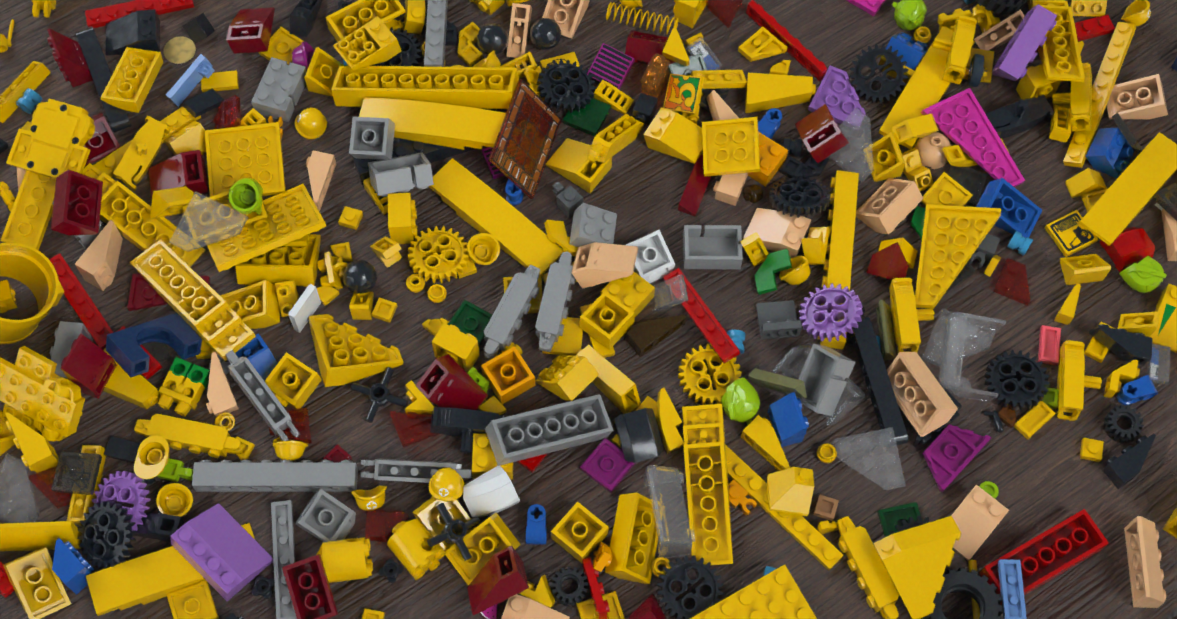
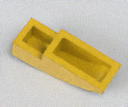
(668, 421)

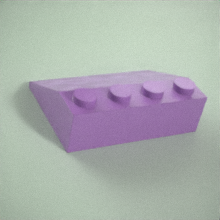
(1024, 43)
(221, 550)

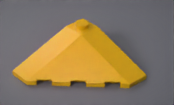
(347, 355)
(918, 561)

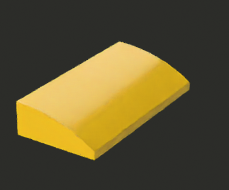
(132, 79)
(37, 535)

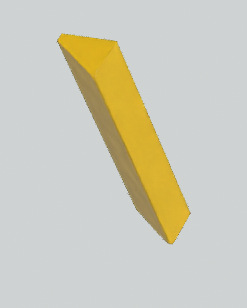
(29, 78)
(80, 502)

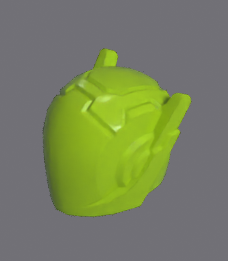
(909, 13)
(246, 196)
(1144, 276)
(741, 401)

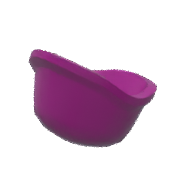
(303, 54)

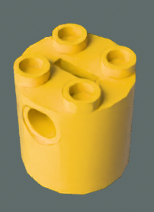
(412, 549)
(346, 559)

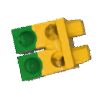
(183, 386)

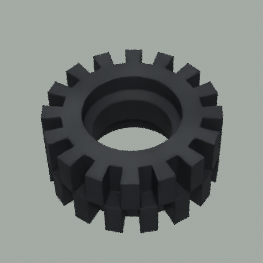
(1118, 433)
(578, 577)

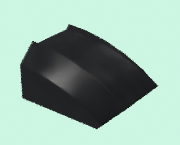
(638, 435)

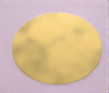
(179, 50)

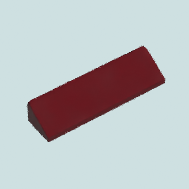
(694, 189)

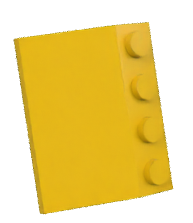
(283, 265)

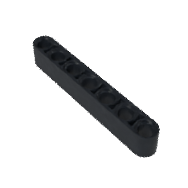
(101, 75)
(877, 379)

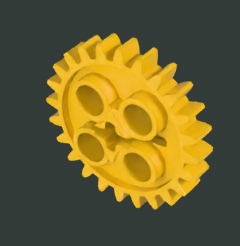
(444, 268)
(692, 379)

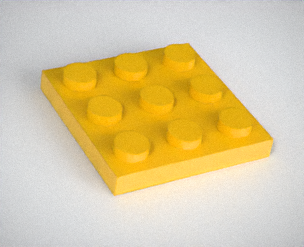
(731, 146)

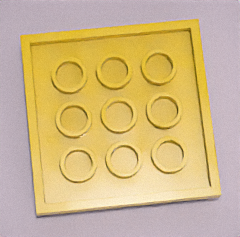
(245, 153)

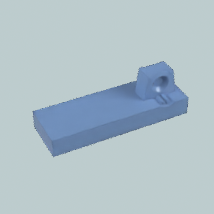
(182, 88)
(1012, 589)

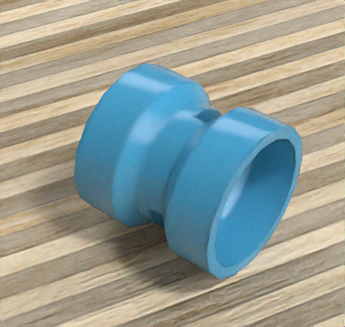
(29, 101)
(1020, 243)
(737, 337)

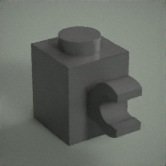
(567, 199)
(985, 250)

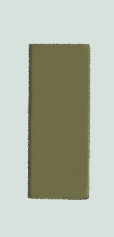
(886, 331)
(778, 382)

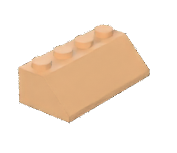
(919, 393)
(1144, 563)

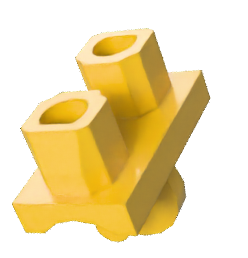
(984, 18)
(950, 20)
(335, 269)
(286, 295)

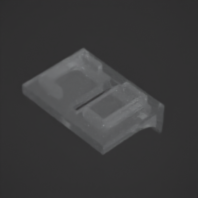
(662, 293)

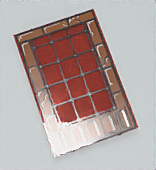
(525, 139)

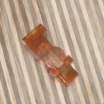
(655, 76)

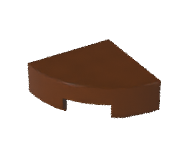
(1008, 416)

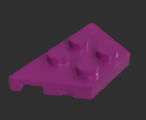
(952, 453)

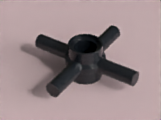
(381, 401)
(459, 527)

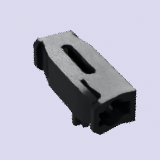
(1020, 116)
(461, 424)

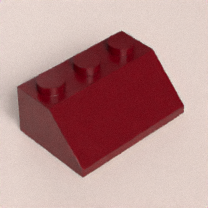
(644, 45)
(103, 140)
(76, 204)
(310, 589)

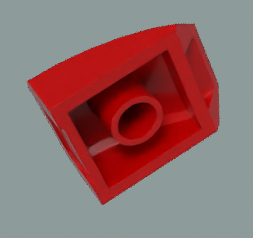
(1129, 247)

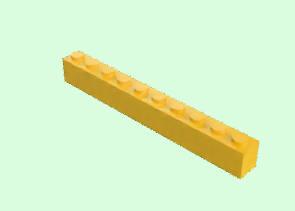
(841, 238)

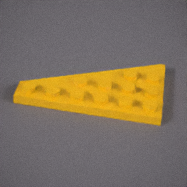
(947, 244)

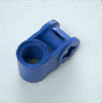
(770, 122)
(514, 194)
(1137, 390)
(536, 528)

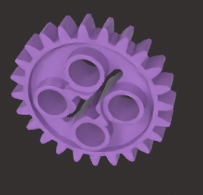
(831, 312)
(125, 488)

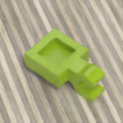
(175, 470)

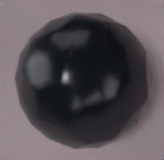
(545, 33)
(491, 38)
(360, 276)

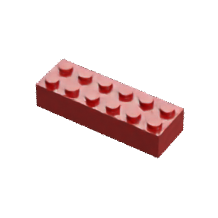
(1052, 552)

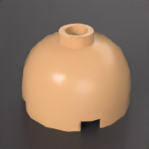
(931, 150)

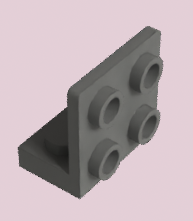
(778, 320)

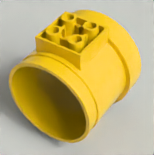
(39, 275)

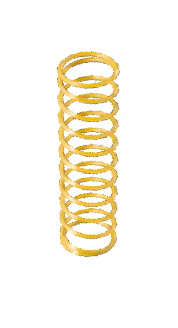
(641, 20)

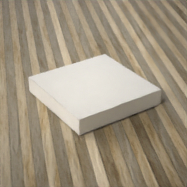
(304, 307)

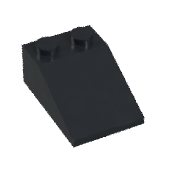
(134, 30)

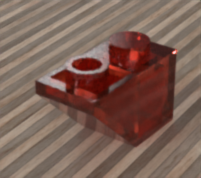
(380, 524)

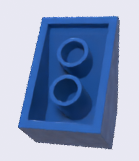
(1017, 210)

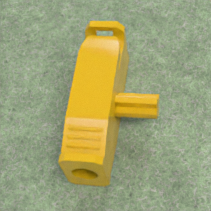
(958, 49)
(1080, 101)
(141, 152)
(905, 315)
(1072, 380)

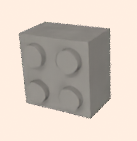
(372, 138)
(592, 225)

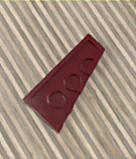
(144, 296)

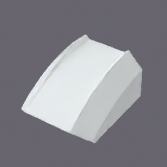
(653, 257)
(490, 493)

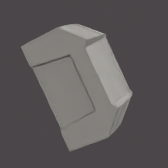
(326, 518)

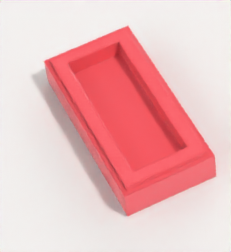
(1049, 345)

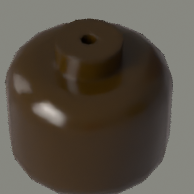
(753, 193)

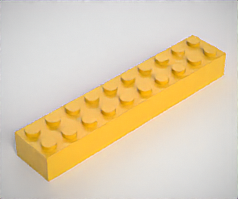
(445, 85)

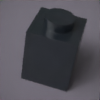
(645, 108)

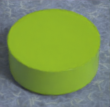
(991, 488)

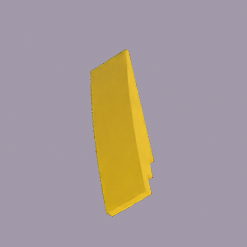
(1061, 51)
(922, 89)
(437, 122)
(1132, 190)
(495, 216)
(133, 217)
(193, 299)
(707, 483)
(143, 579)

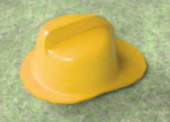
(151, 457)

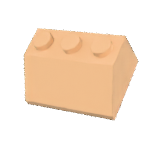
(889, 205)

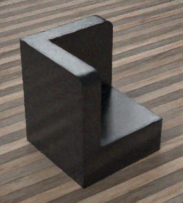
(198, 28)

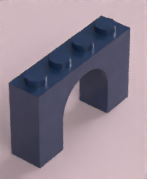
(170, 330)

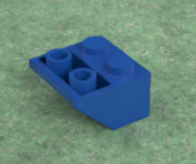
(911, 50)
(1110, 152)
(259, 356)
(788, 420)
(70, 566)

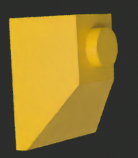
(790, 490)

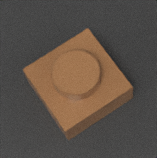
(826, 507)

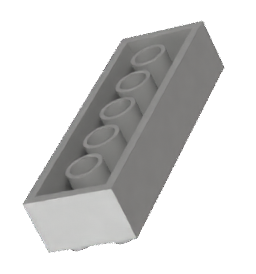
(548, 429)

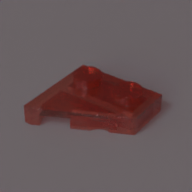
(724, 9)
(228, 113)
(1013, 282)
(301, 421)
(412, 427)
(44, 482)

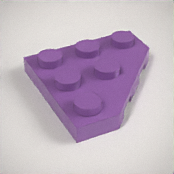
(836, 94)

